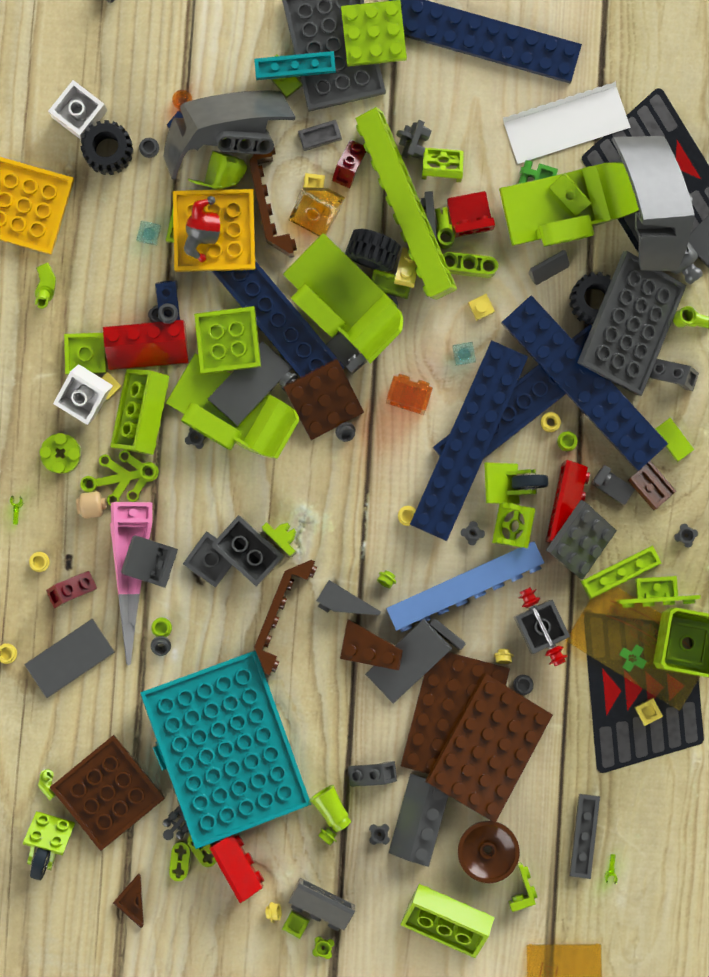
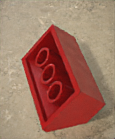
(145, 345)
(567, 495)

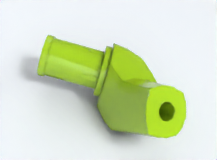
(46, 285)

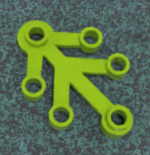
(123, 477)

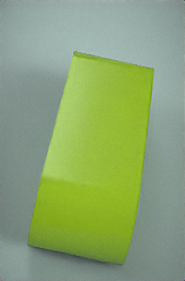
(477, 260)

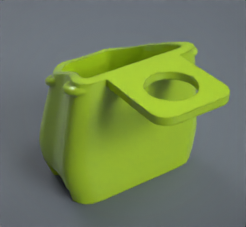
(223, 171)

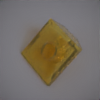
(316, 209)

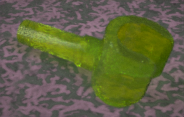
(16, 509)
(611, 872)

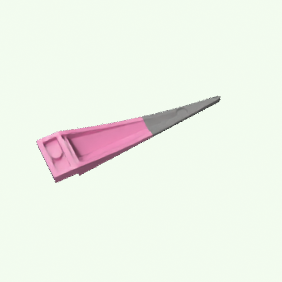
(127, 521)

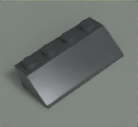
(418, 821)

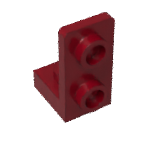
(348, 164)
(71, 589)

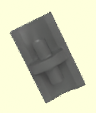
(412, 135)

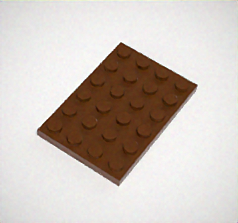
(440, 704)
(489, 748)

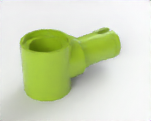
(444, 228)
(693, 318)

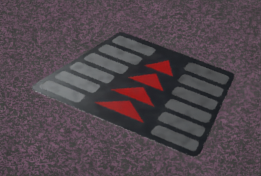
(658, 118)
(618, 730)

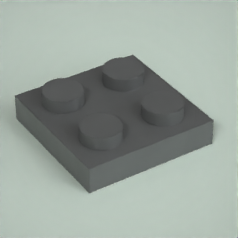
(207, 561)

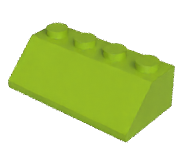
(140, 411)
(447, 921)

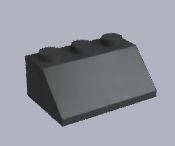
(248, 550)
(321, 905)

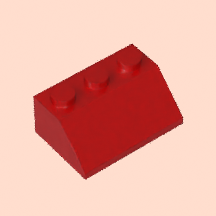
(237, 867)

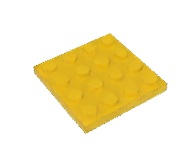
(32, 205)
(237, 234)

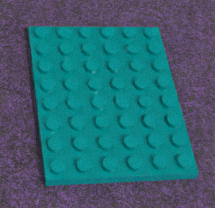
(225, 749)

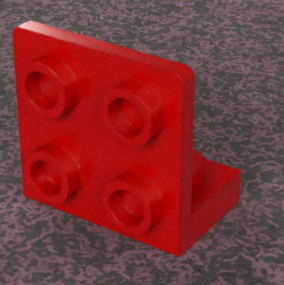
(470, 214)

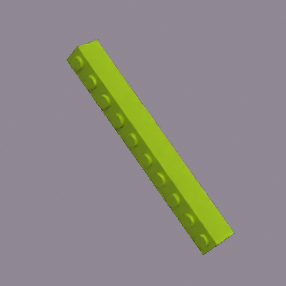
(405, 203)

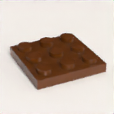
(323, 399)

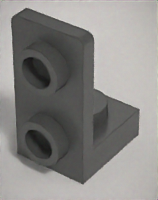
(346, 353)
(675, 373)
(612, 485)
(372, 774)

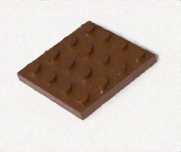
(107, 792)

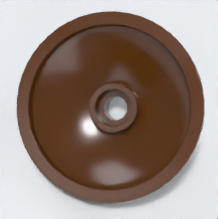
(488, 866)

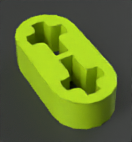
(199, 853)
(175, 860)

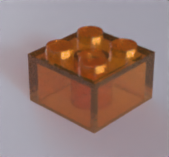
(409, 394)

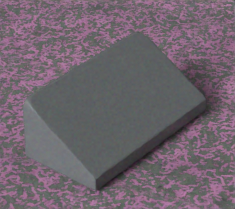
(549, 267)

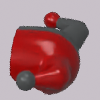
(201, 228)

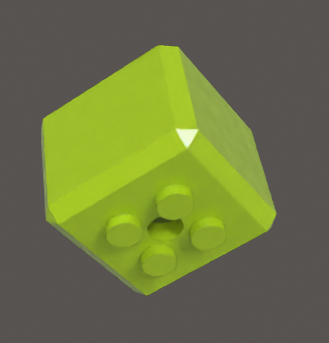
(669, 651)

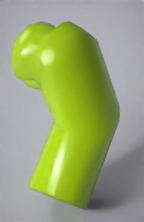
(45, 782)

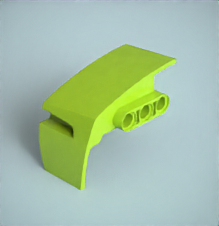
(537, 212)
(344, 298)
(261, 432)

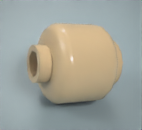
(91, 504)

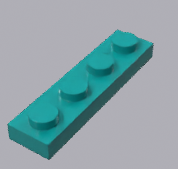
(295, 65)

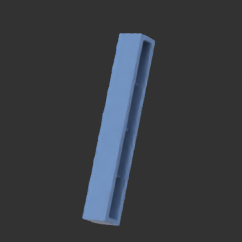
(464, 586)

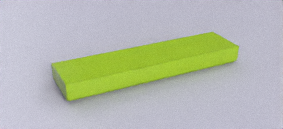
(621, 572)

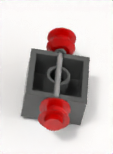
(542, 626)

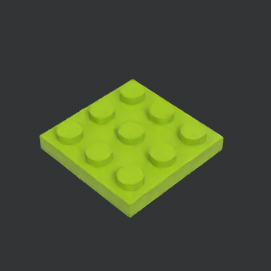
(373, 33)
(227, 340)

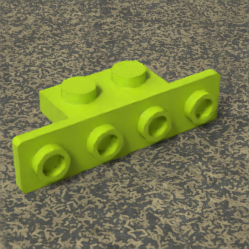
(657, 590)

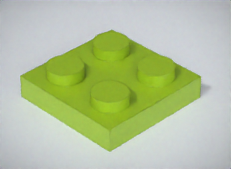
(85, 350)

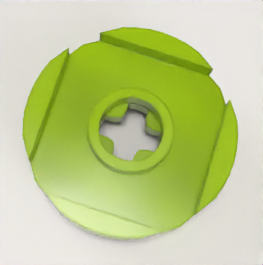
(72, 453)

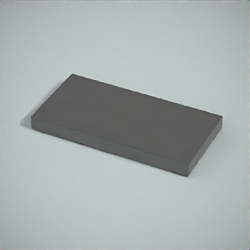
(248, 387)
(421, 651)
(69, 658)

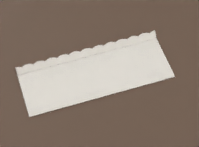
(566, 122)

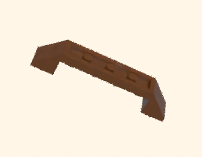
(283, 242)
(268, 659)

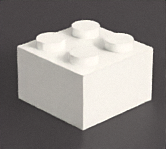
(77, 109)
(83, 394)

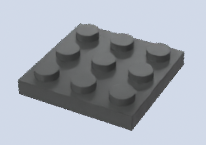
(581, 539)

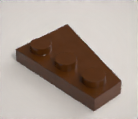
(367, 648)

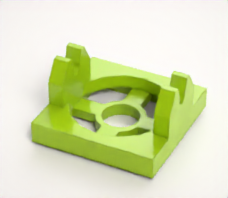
(433, 155)
(281, 537)
(524, 538)

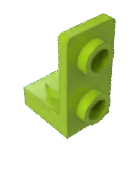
(520, 901)

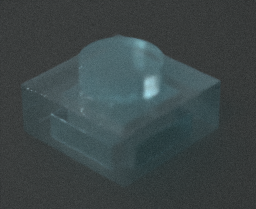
(148, 233)
(464, 353)

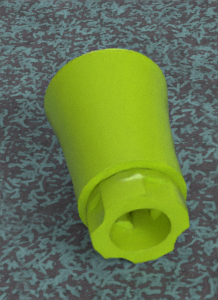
(331, 808)

